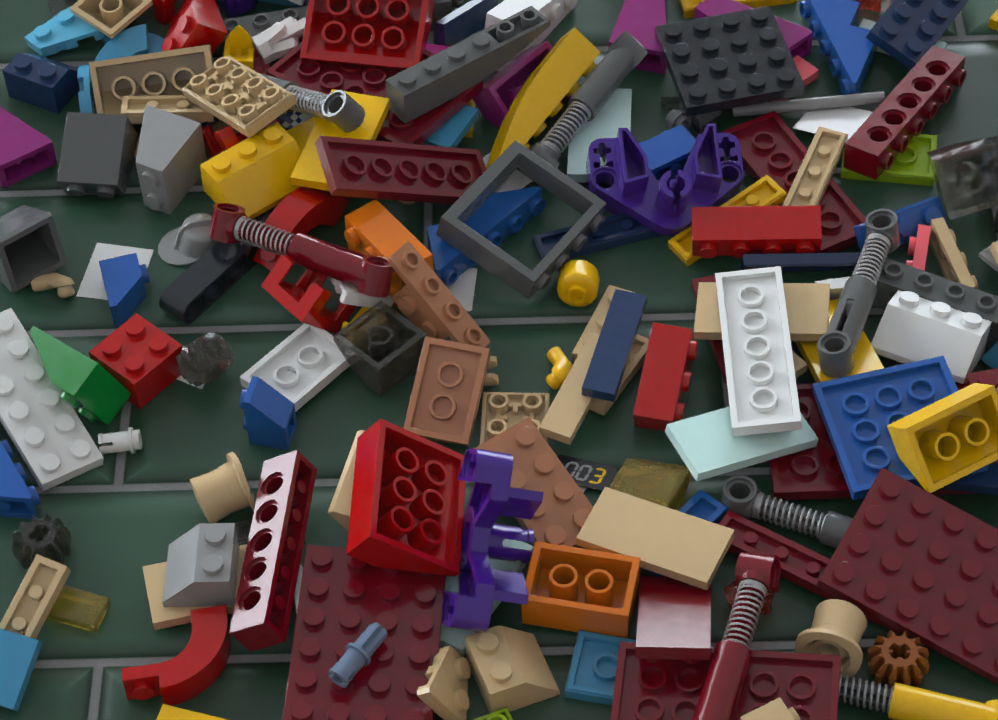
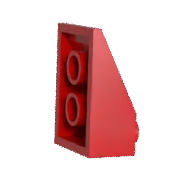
(195, 25)

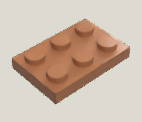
(447, 391)

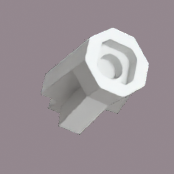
(279, 39)

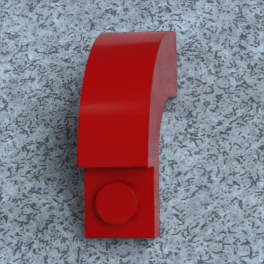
(299, 214)
(190, 670)

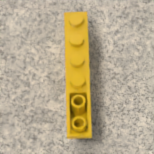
(544, 90)

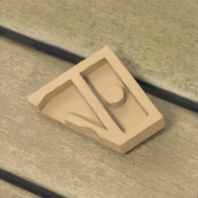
(447, 685)

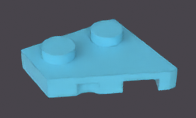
(60, 34)

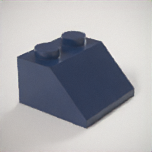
(41, 81)

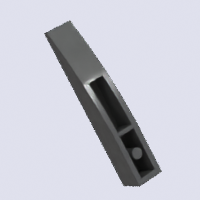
(462, 65)

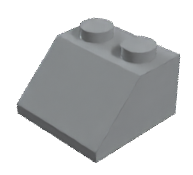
(202, 567)

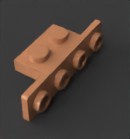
(429, 302)

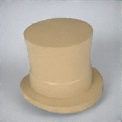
(223, 490)
(835, 631)

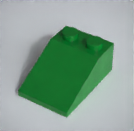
(80, 379)

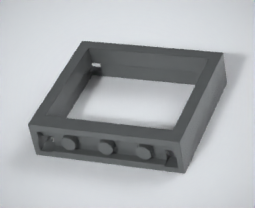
(491, 257)

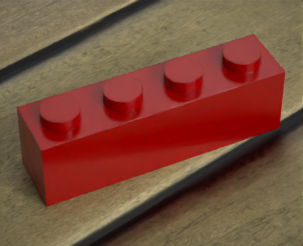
(755, 230)

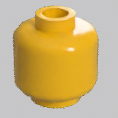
(578, 280)

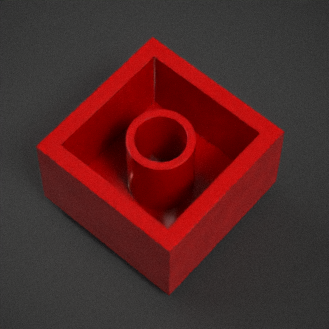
(139, 359)

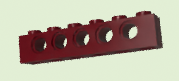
(904, 112)
(273, 551)

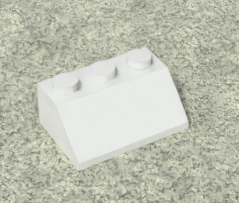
(926, 329)

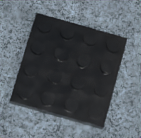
(729, 61)

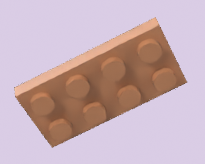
(539, 469)

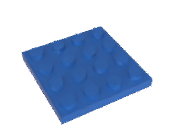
(864, 404)

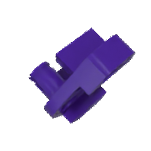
(668, 202)
(483, 540)

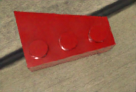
(665, 377)

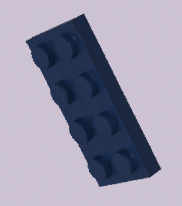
(913, 27)

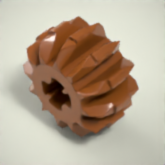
(898, 660)

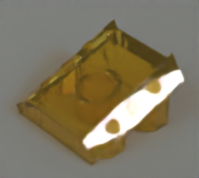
(653, 481)

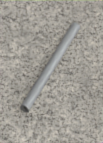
(810, 104)

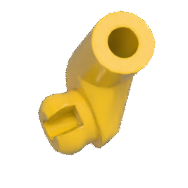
(560, 368)

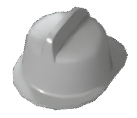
(187, 242)

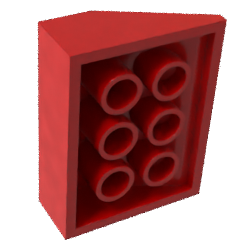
(367, 32)
(406, 502)

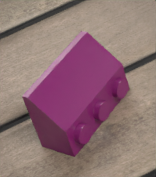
(503, 87)

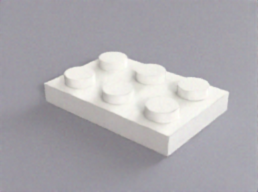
(300, 365)

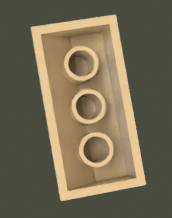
(146, 75)

